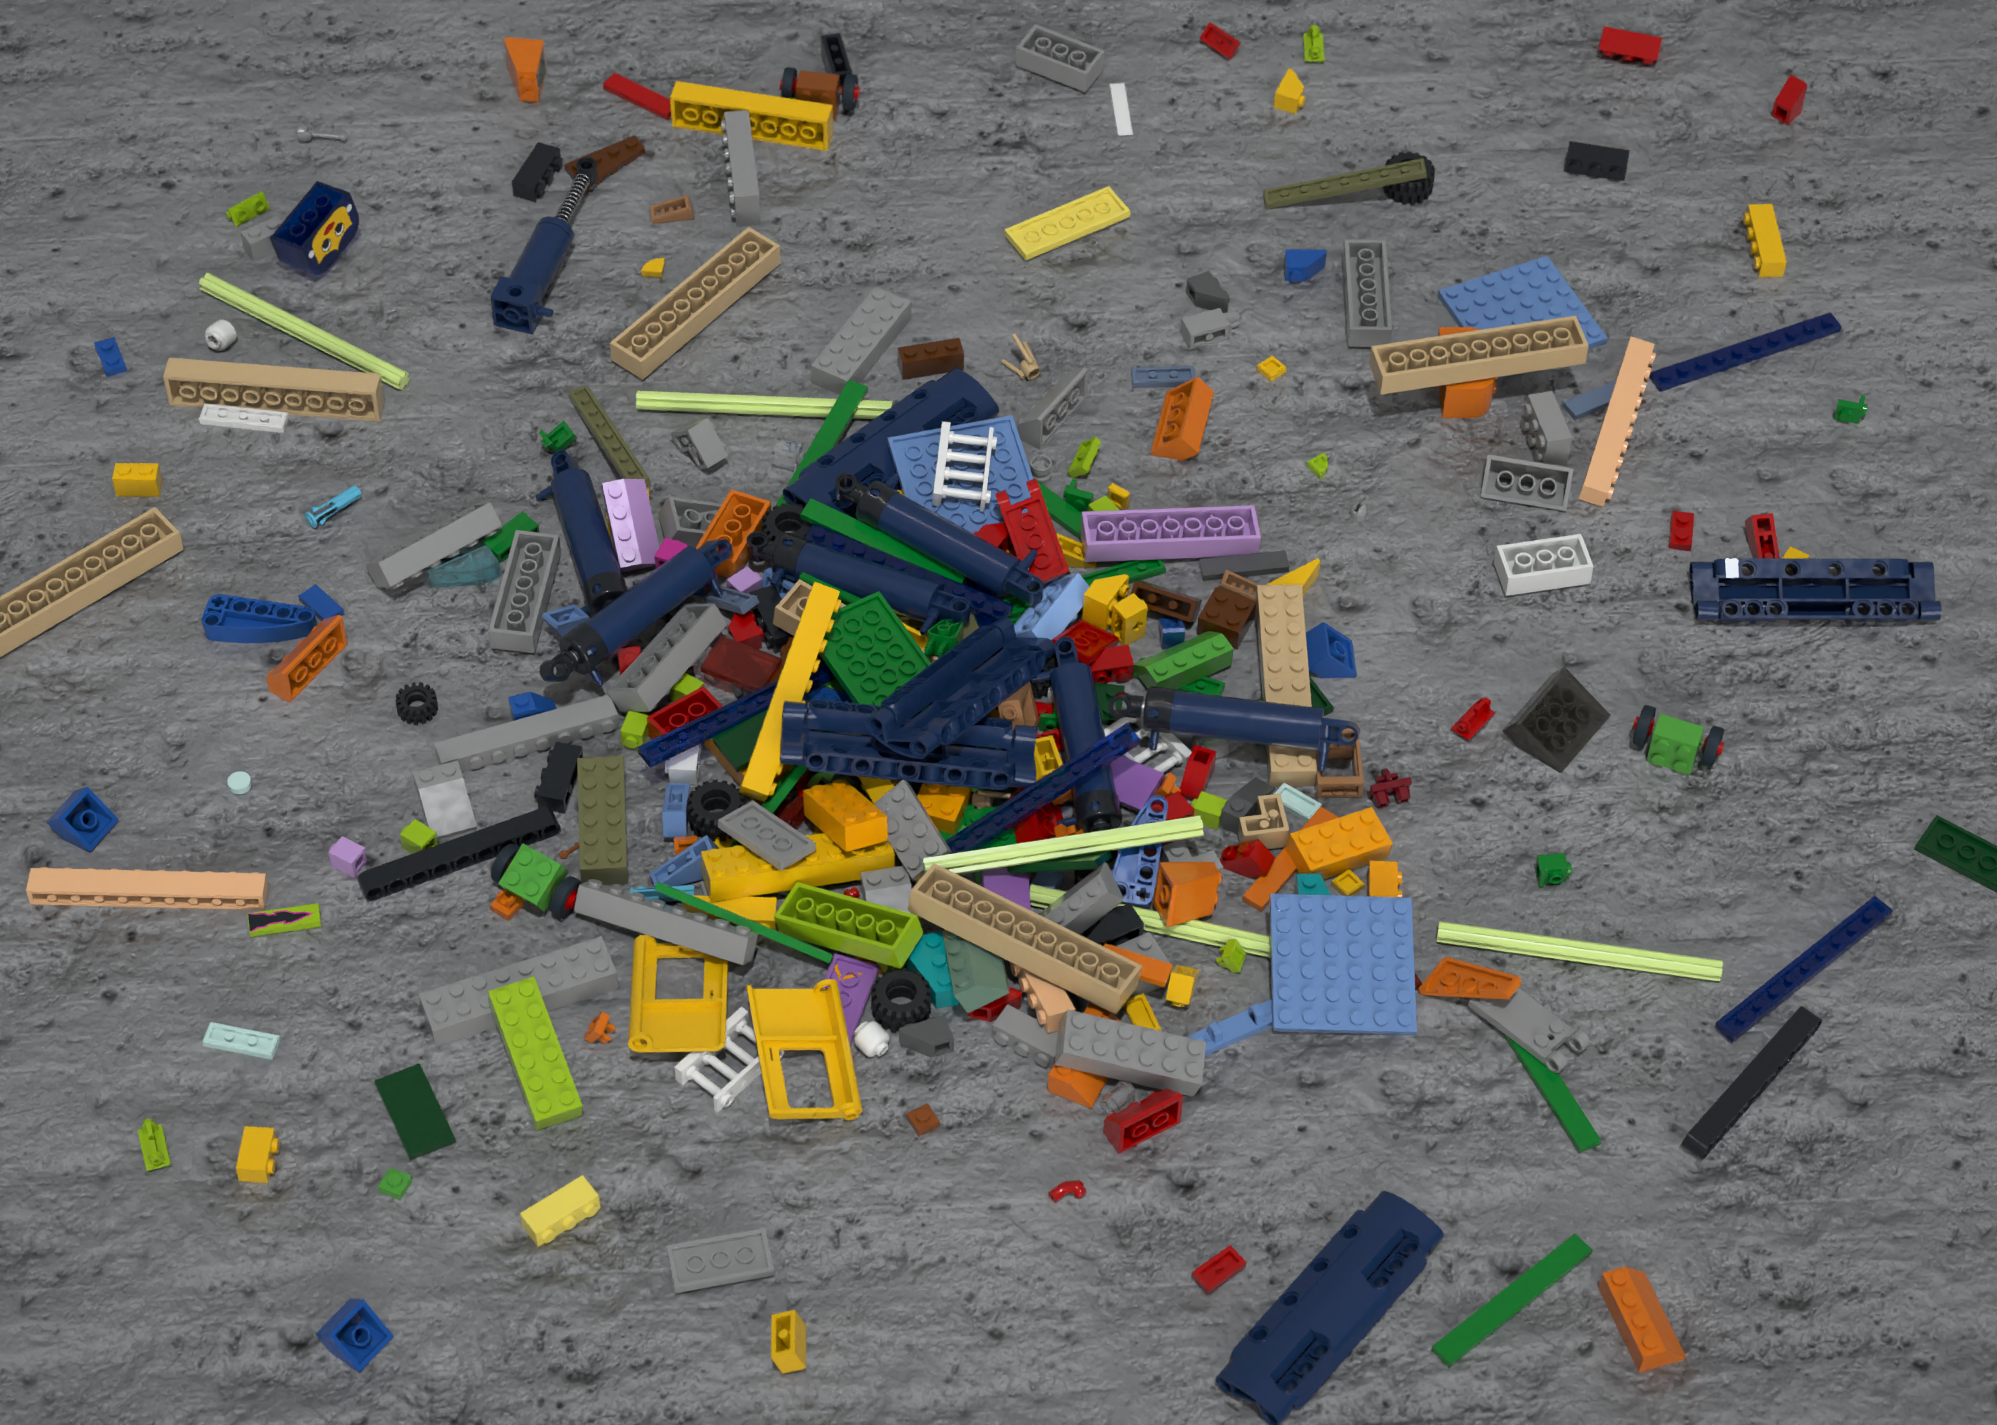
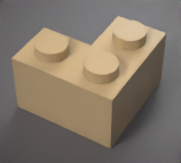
(1267, 825)

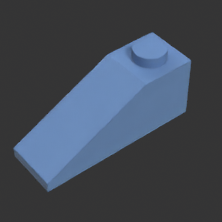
(675, 810)
(684, 866)

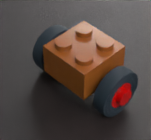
(820, 88)

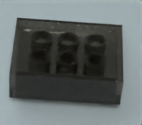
(1557, 721)

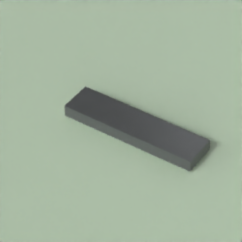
(1244, 564)

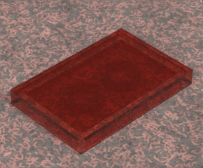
(740, 664)

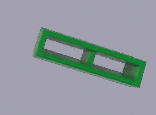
(501, 542)

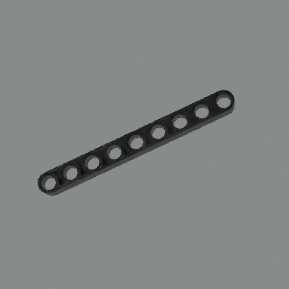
(457, 854)
(1751, 1083)

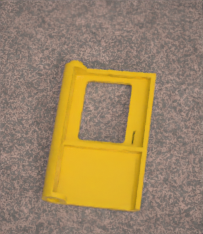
(804, 1022)
(675, 1023)

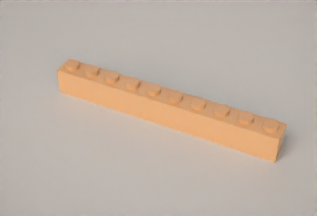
(1616, 422)
(147, 888)

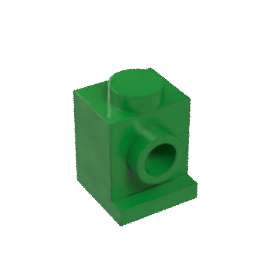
(1552, 869)

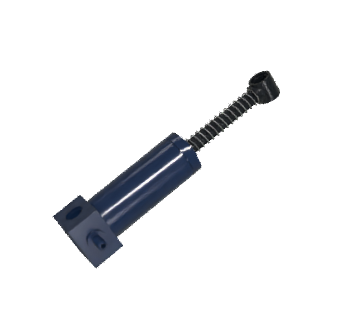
(518, 299)

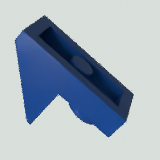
(1171, 632)

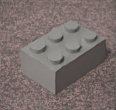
(1546, 429)

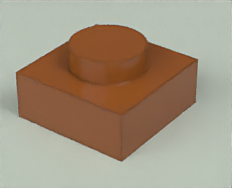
(922, 1119)

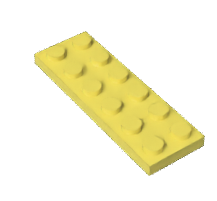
(1067, 223)

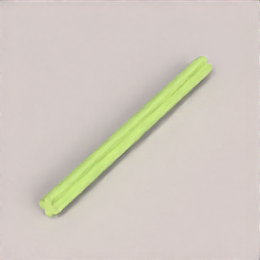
(303, 330)
(751, 404)
(1068, 846)
(1191, 930)
(1579, 951)

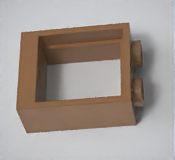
(1020, 707)
(1341, 785)

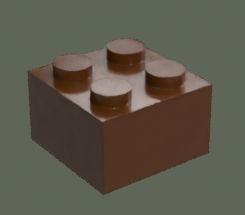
(1227, 615)

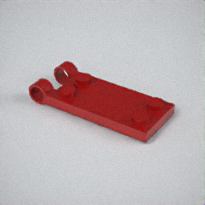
(1035, 532)

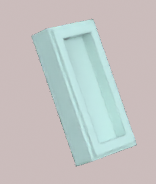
(1297, 802)

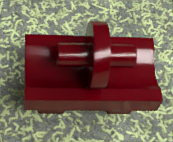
(1380, 791)

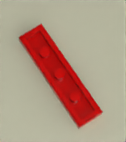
(638, 95)

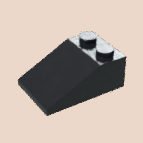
(1118, 926)

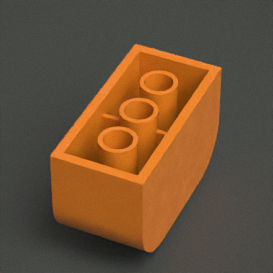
(1467, 398)

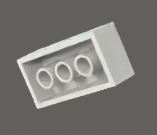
(1543, 564)

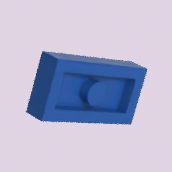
(110, 357)

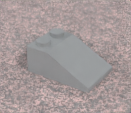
(686, 519)
(444, 799)
(887, 887)

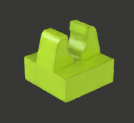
(1232, 956)

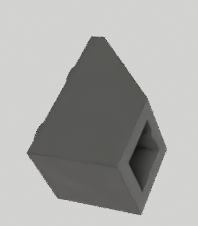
(1206, 292)
(928, 1037)

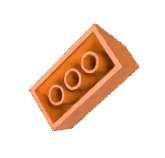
(1182, 420)
(734, 521)
(308, 659)
(1075, 1084)
(1640, 1318)

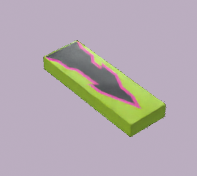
(284, 920)

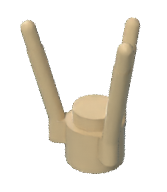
(1028, 366)
(985, 799)

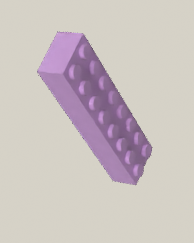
(1169, 533)

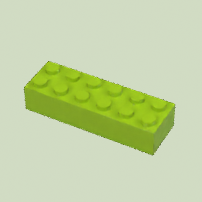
(849, 925)
(535, 1053)

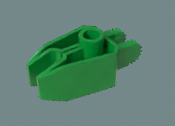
(943, 637)

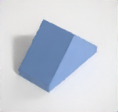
(565, 619)

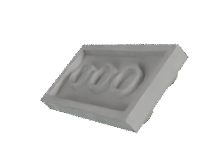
(910, 829)
(766, 835)
(720, 1260)

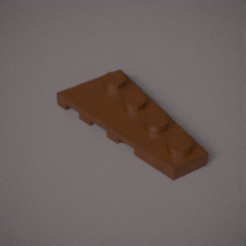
(610, 158)

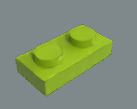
(1084, 456)

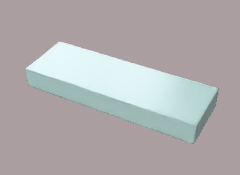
(241, 1040)

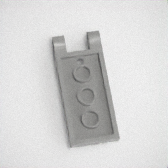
(1530, 1026)

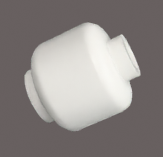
(220, 335)
(871, 1039)

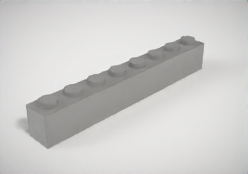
(529, 734)
(666, 922)

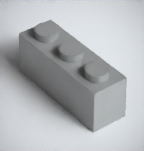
(1025, 1036)

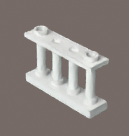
(946, 455)
(1167, 742)
(694, 1061)

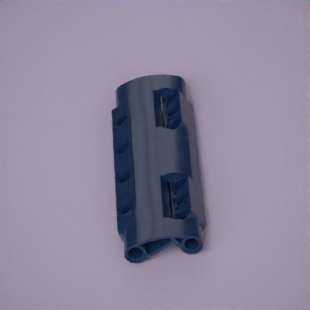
(868, 447)
(1813, 590)
(955, 692)
(870, 758)
(1330, 1304)

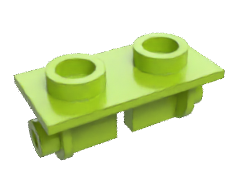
(1313, 45)
(248, 209)
(153, 1145)

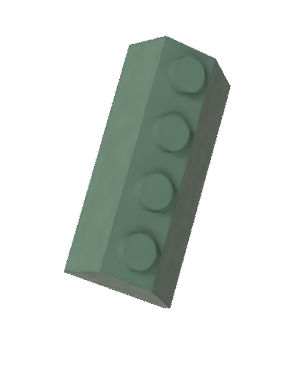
(974, 972)

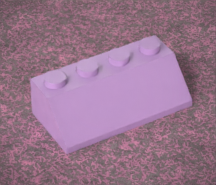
(631, 523)

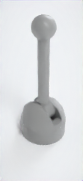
(305, 134)

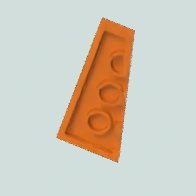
(1469, 980)

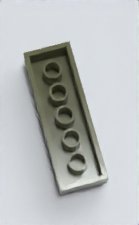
(602, 819)

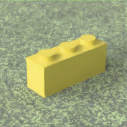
(560, 1211)

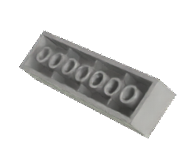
(561, 975)

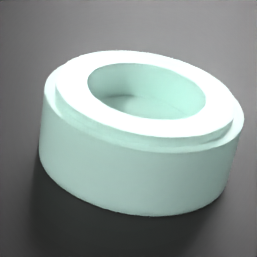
(239, 782)

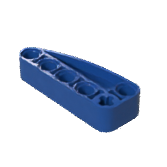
(255, 620)
(1133, 861)

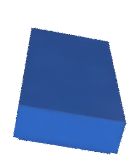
(320, 602)

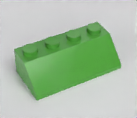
(1186, 661)

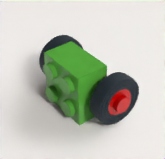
(1676, 741)
(535, 879)

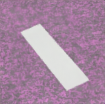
(1121, 109)

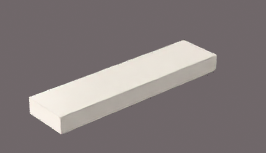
(244, 418)

